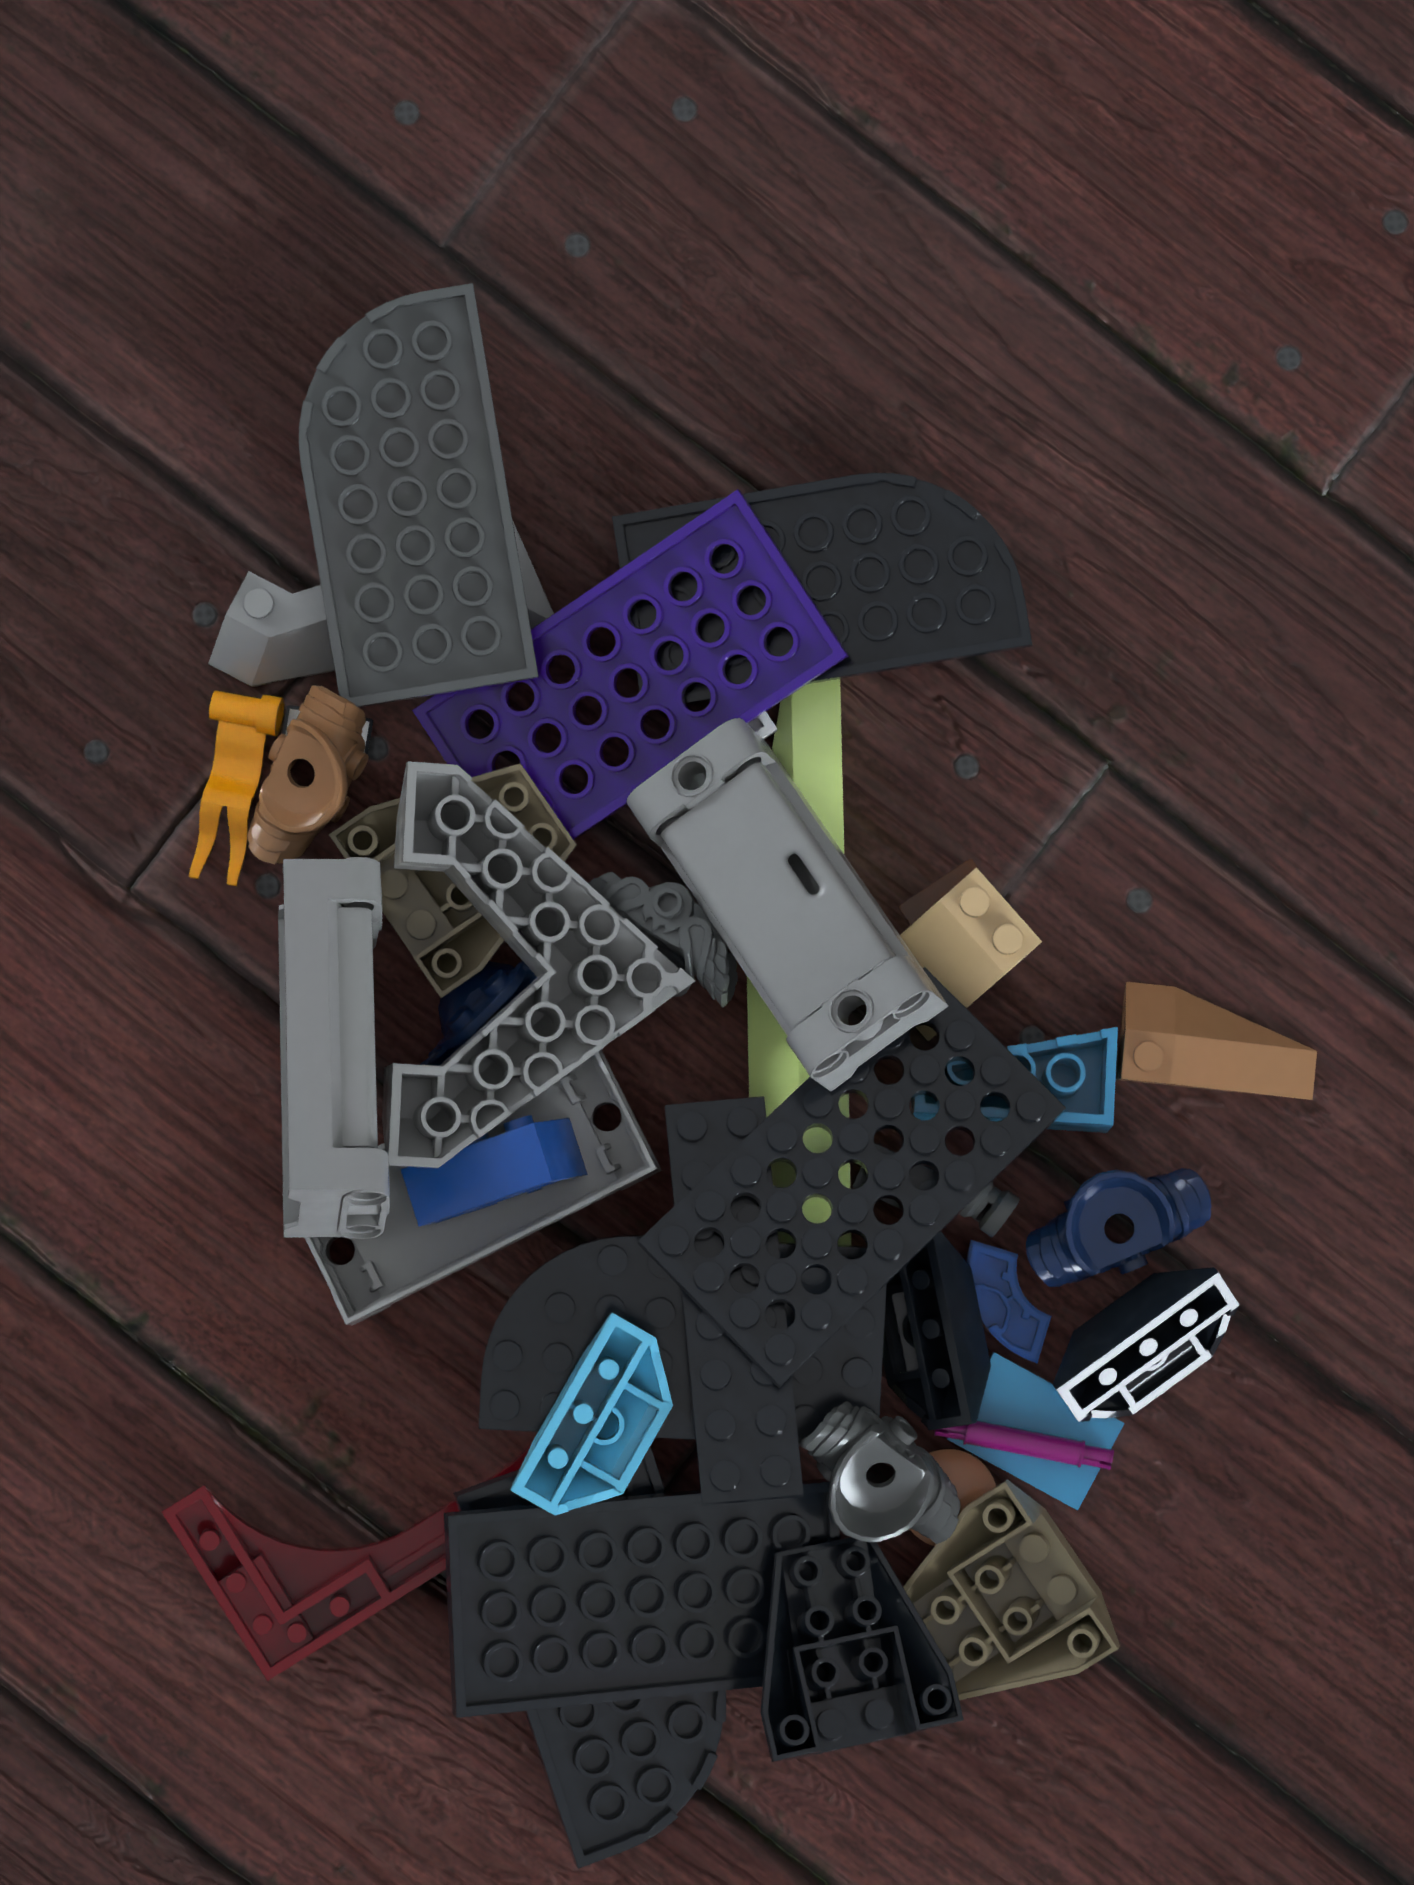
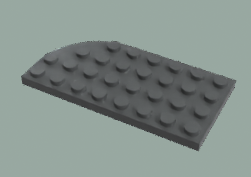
(413, 506)

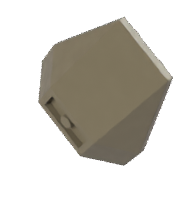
(426, 907)
(1010, 1598)

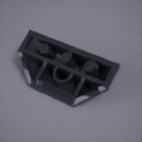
(936, 1338)
(1144, 1343)

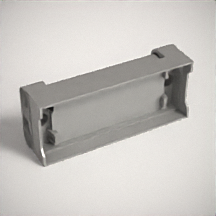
(785, 901)
(330, 1152)
(414, 1256)

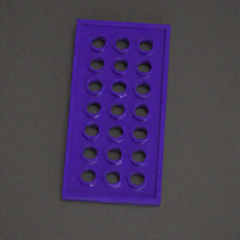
(609, 606)

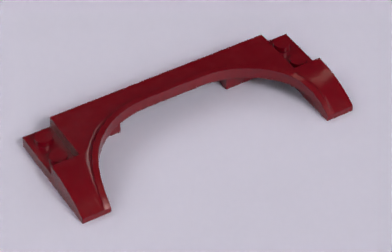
(297, 1596)

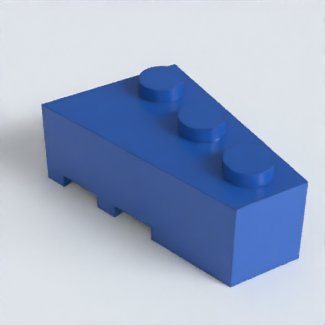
(495, 1169)

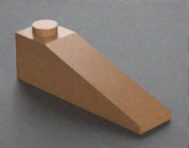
(1196, 1044)

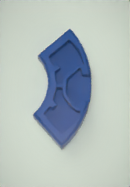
(1002, 1302)

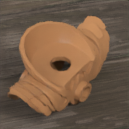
(332, 742)

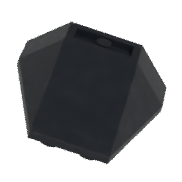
(847, 1655)

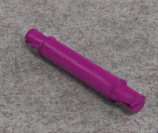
(1030, 1444)

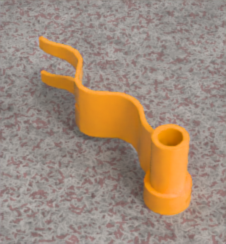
(235, 772)

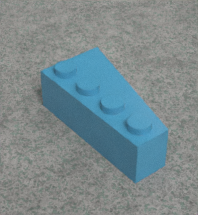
(1072, 1067)

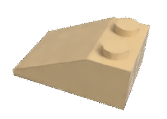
(969, 940)

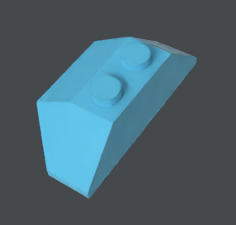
(598, 1422)

